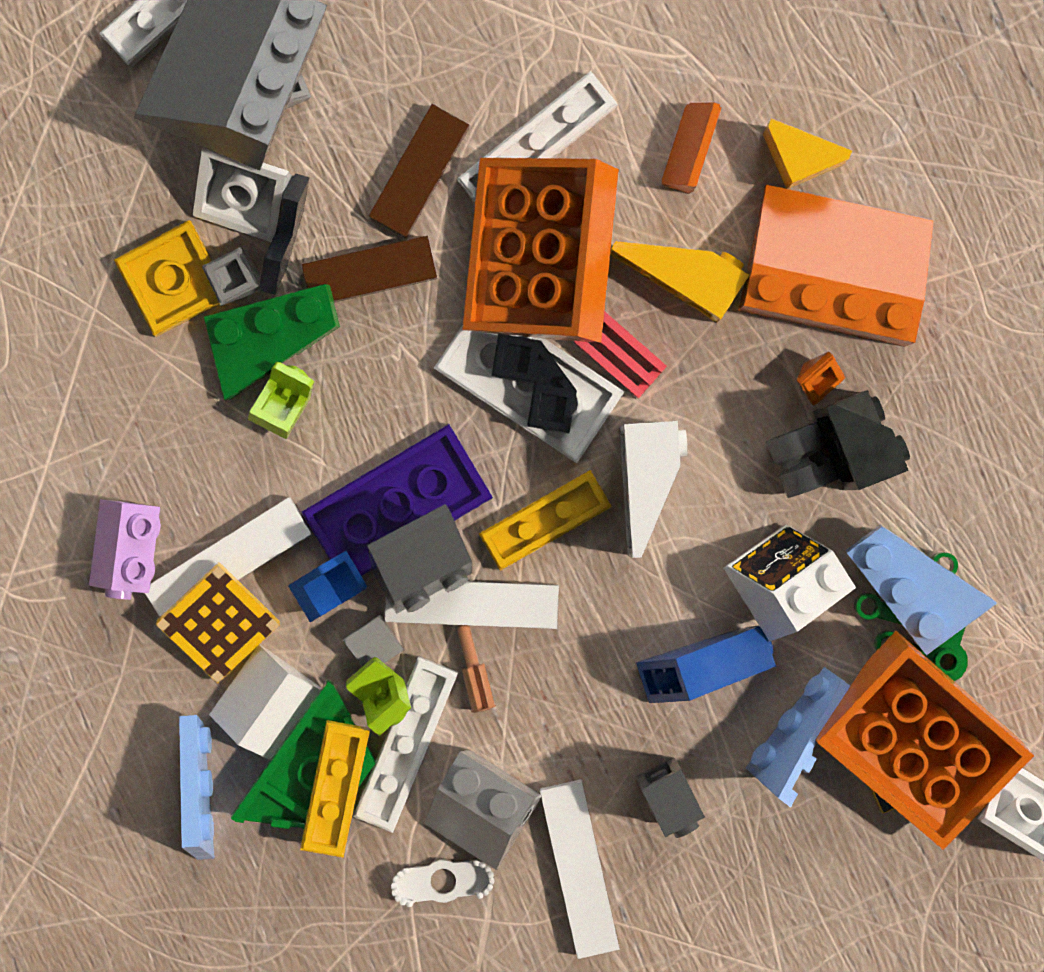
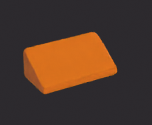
(691, 146)

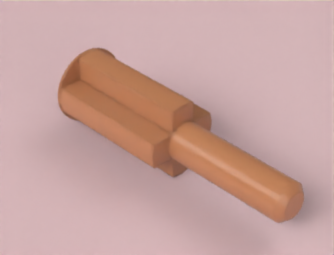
(474, 674)

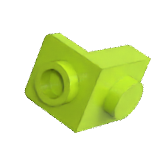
(282, 399)
(382, 694)

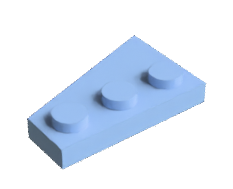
(918, 590)
(791, 744)
(196, 788)

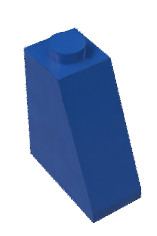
(706, 665)

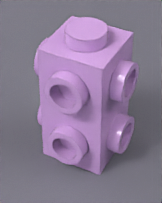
(124, 548)

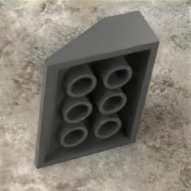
(231, 73)

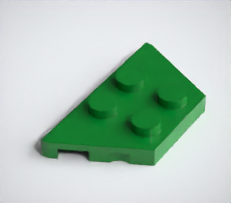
(286, 783)

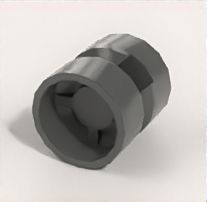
(802, 460)

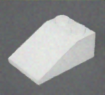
(648, 470)

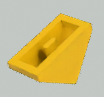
(801, 154)

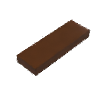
(419, 171)
(373, 269)

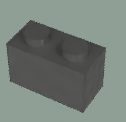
(671, 799)

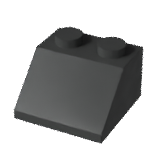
(420, 560)

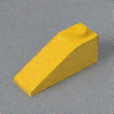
(691, 275)

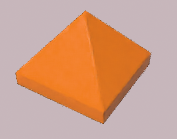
(820, 377)

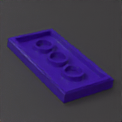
(395, 494)

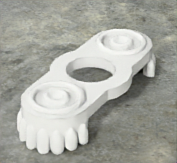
(415, 885)

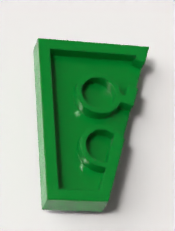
(257, 335)

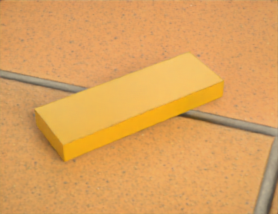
(545, 520)
(335, 788)

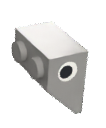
(481, 808)

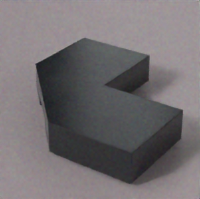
(281, 247)
(532, 363)

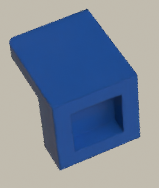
(327, 586)

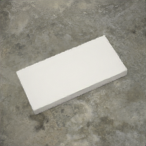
(470, 365)

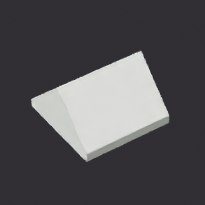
(239, 194)
(264, 703)
(1019, 813)

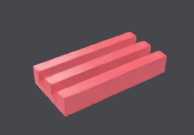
(639, 348)

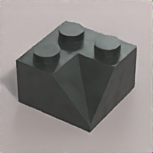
(859, 443)

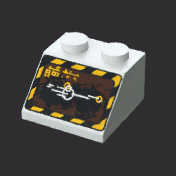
(788, 581)

